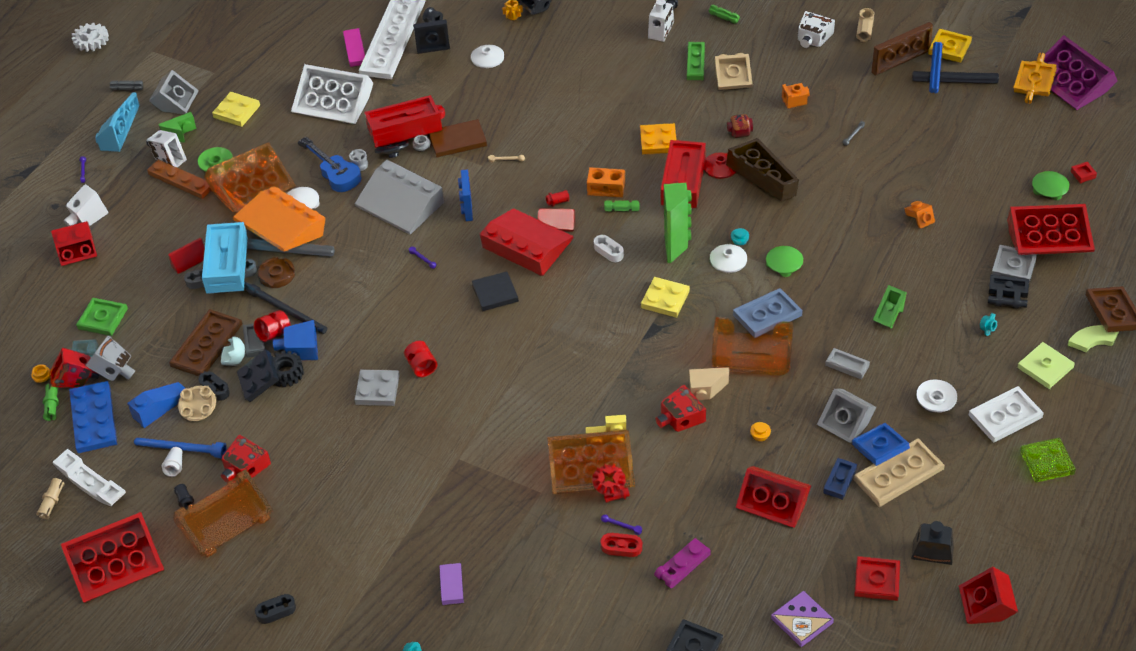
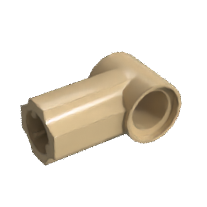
(865, 24)

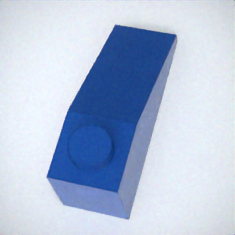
(154, 403)

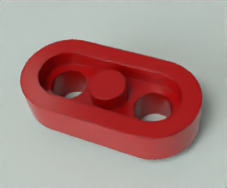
(621, 544)

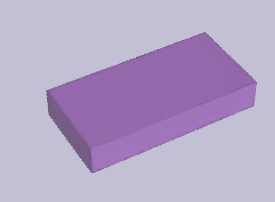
(451, 584)

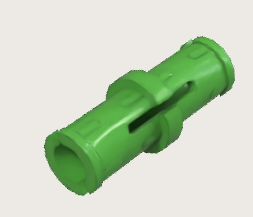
(50, 402)

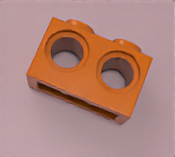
(606, 182)

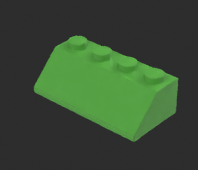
(676, 219)

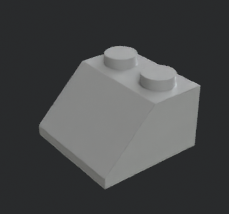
(173, 94)
(846, 415)

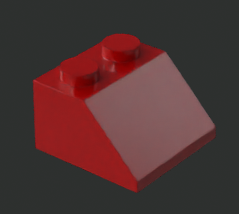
(988, 597)

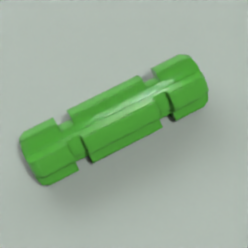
(724, 14)
(621, 205)

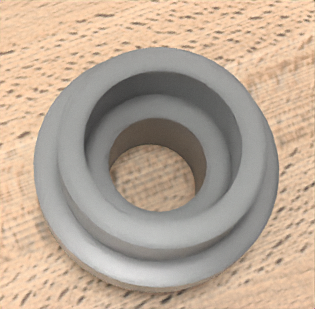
(421, 143)

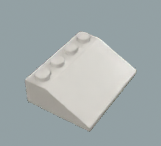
(332, 94)

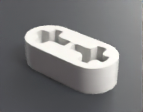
(609, 247)

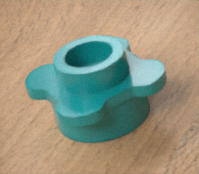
(988, 324)

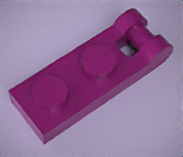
(683, 563)

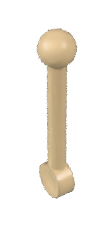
(492, 158)

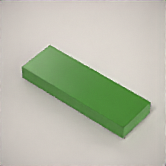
(695, 61)

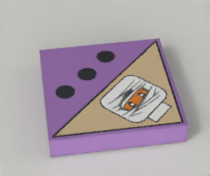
(802, 618)

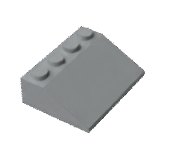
(400, 197)

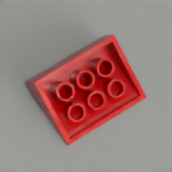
(1050, 229)
(525, 240)
(112, 557)

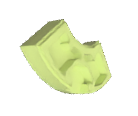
(1092, 336)

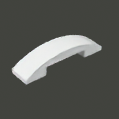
(87, 479)

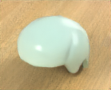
(233, 354)

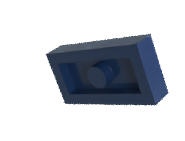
(840, 478)

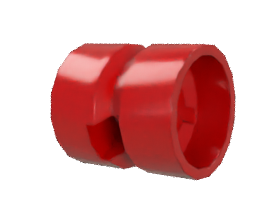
(271, 325)
(420, 358)

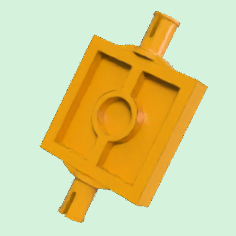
(1035, 78)

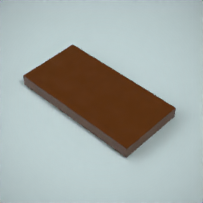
(902, 48)
(205, 343)

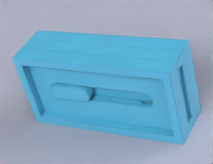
(225, 257)

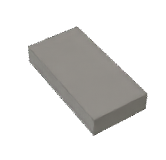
(847, 363)

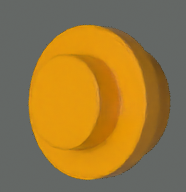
(40, 373)
(760, 431)

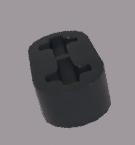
(217, 383)
(275, 608)

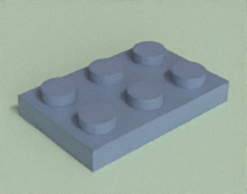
(765, 312)

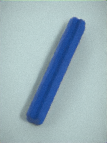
(935, 67)

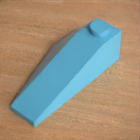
(115, 129)

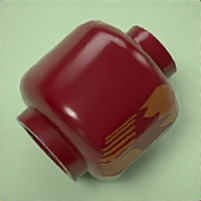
(740, 125)

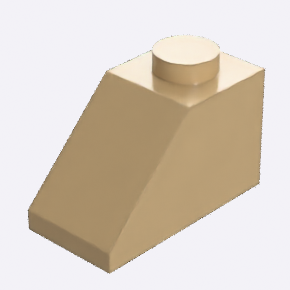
(707, 382)

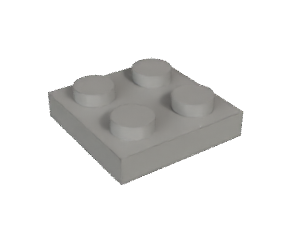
(1011, 264)
(377, 387)

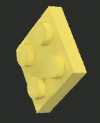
(236, 109)
(665, 297)

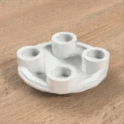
(305, 195)

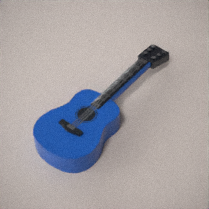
(339, 173)

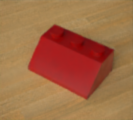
(773, 496)

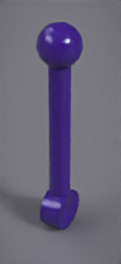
(82, 159)
(412, 250)
(637, 529)

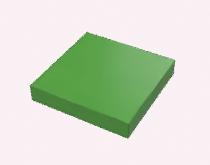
(102, 316)

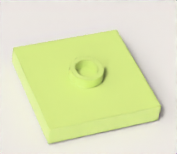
(1046, 365)

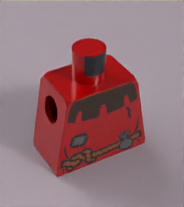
(70, 369)
(681, 410)
(244, 455)

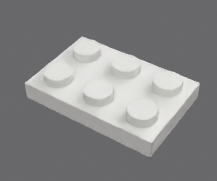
(1005, 414)

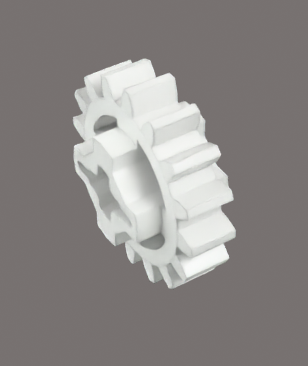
(90, 37)

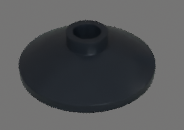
(392, 149)

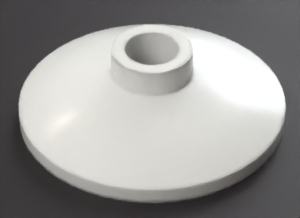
(487, 56)
(728, 258)
(936, 395)

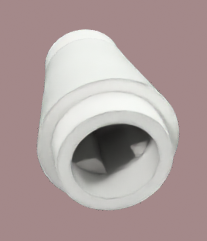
(173, 462)

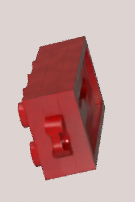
(404, 120)
(685, 165)

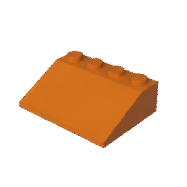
(281, 219)

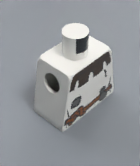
(661, 13)
(815, 29)
(166, 148)

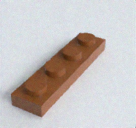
(179, 178)

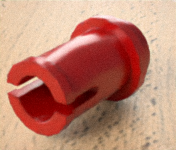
(556, 198)
(622, 494)

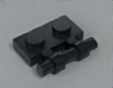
(1008, 287)

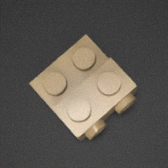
(733, 71)

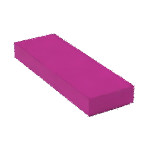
(354, 47)

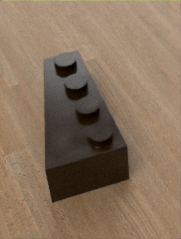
(763, 169)

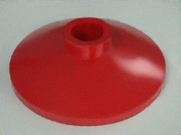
(716, 166)

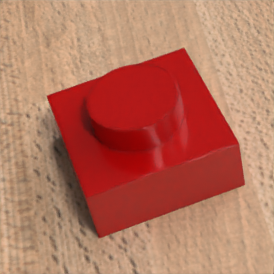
(1083, 172)

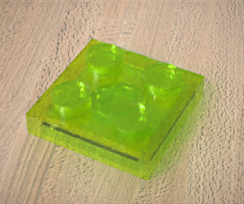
(1047, 459)

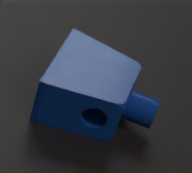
(299, 339)

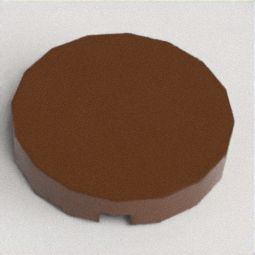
(276, 272)

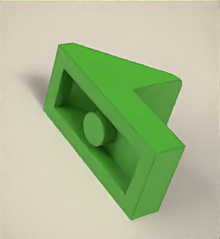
(179, 125)
(890, 306)

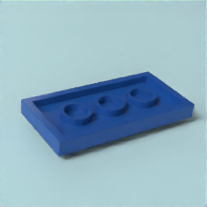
(93, 417)

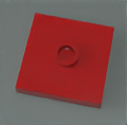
(877, 578)

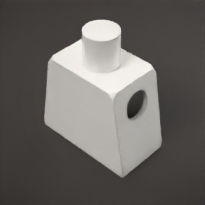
(85, 207)

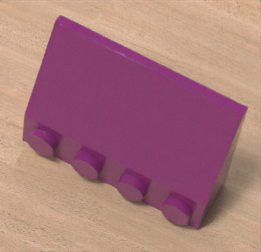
(1078, 74)

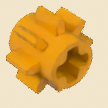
(512, 9)

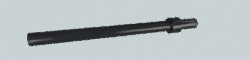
(256, 291)

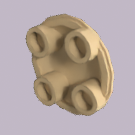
(196, 403)

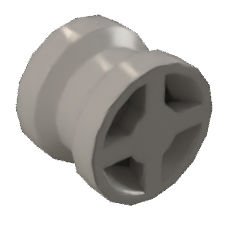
(359, 158)

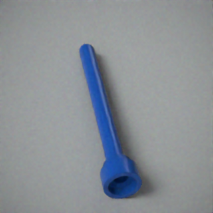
(216, 450)

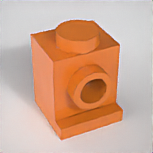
(795, 95)

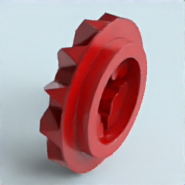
(608, 487)

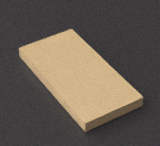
(899, 473)

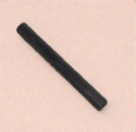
(960, 77)

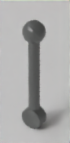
(846, 141)

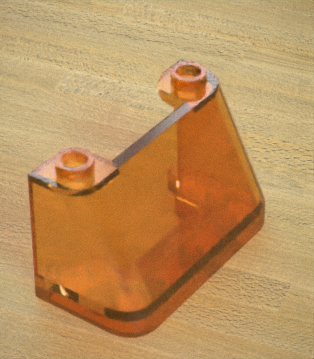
(752, 355)
(223, 514)

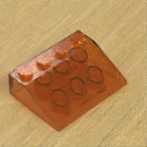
(247, 175)
(577, 457)

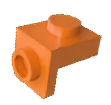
(922, 212)

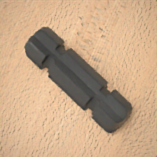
(126, 85)

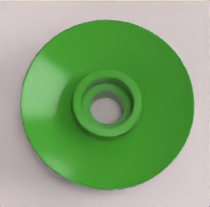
(213, 157)

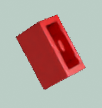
(74, 243)

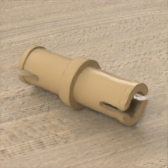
(50, 498)

